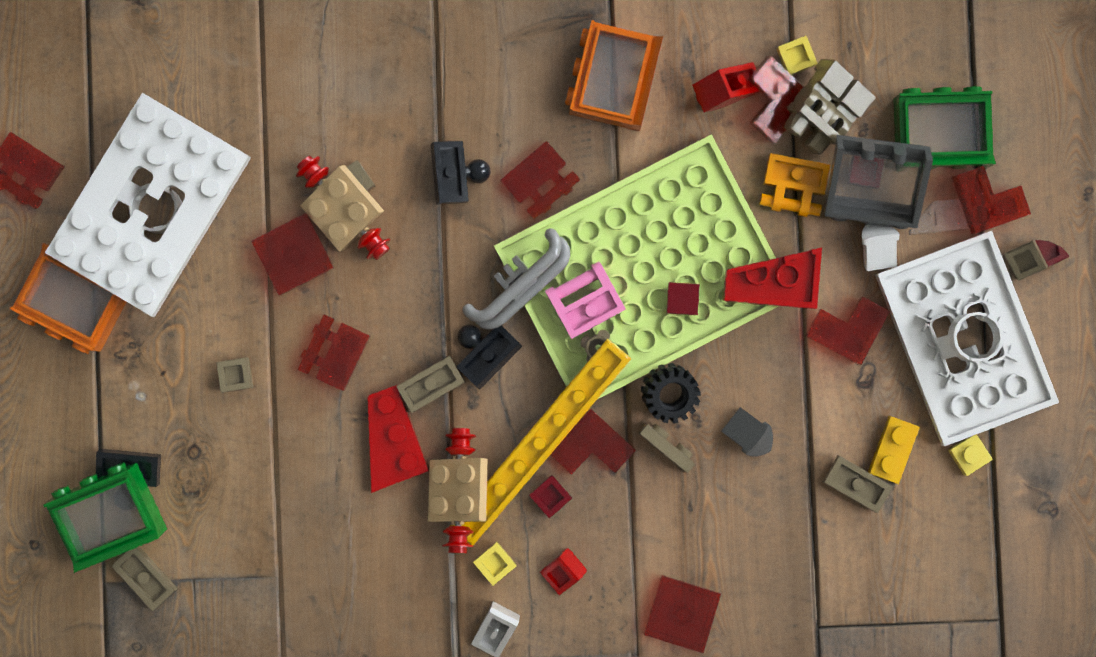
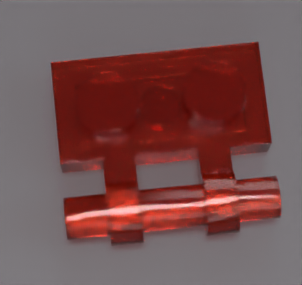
(30, 163)
(533, 174)
(342, 355)

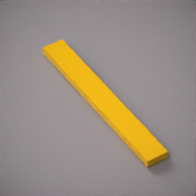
(549, 432)

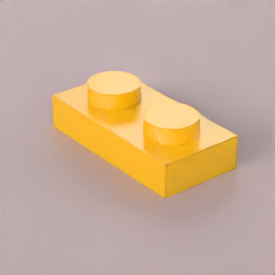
(893, 449)

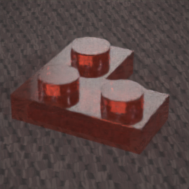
(781, 90)
(982, 206)
(849, 338)
(594, 436)

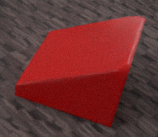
(563, 571)

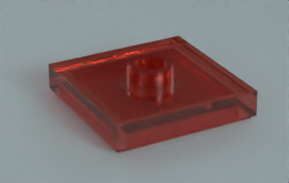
(292, 254)
(682, 613)

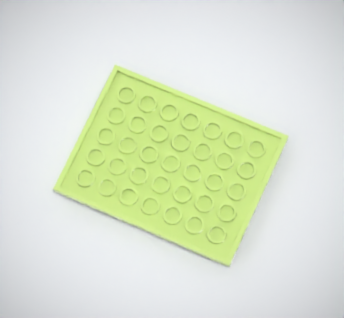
(653, 228)

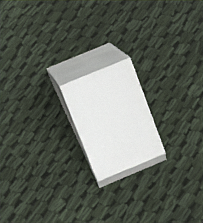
(496, 629)

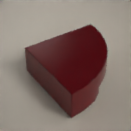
(1051, 252)

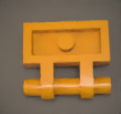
(795, 175)

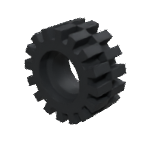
(681, 406)

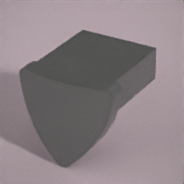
(749, 433)

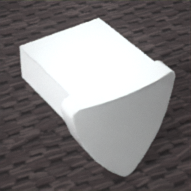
(879, 246)

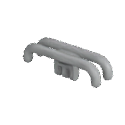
(522, 283)

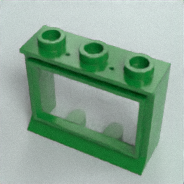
(949, 122)
(105, 515)

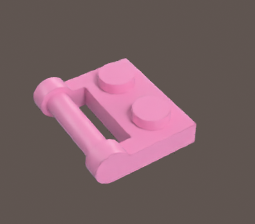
(592, 308)

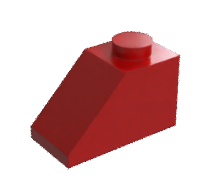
(725, 87)

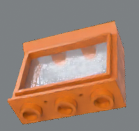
(613, 75)
(67, 304)

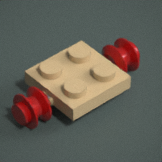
(342, 208)
(458, 490)

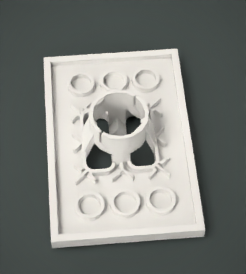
(118, 252)
(986, 390)

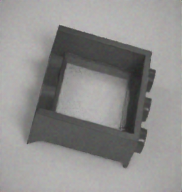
(878, 182)

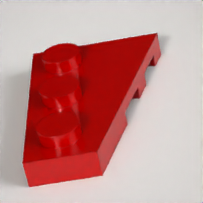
(777, 282)
(392, 441)

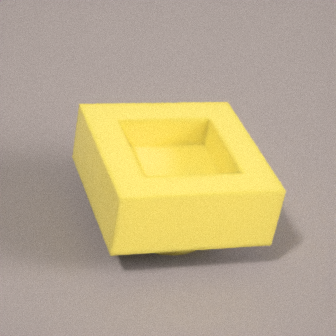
(797, 55)
(970, 454)
(495, 563)

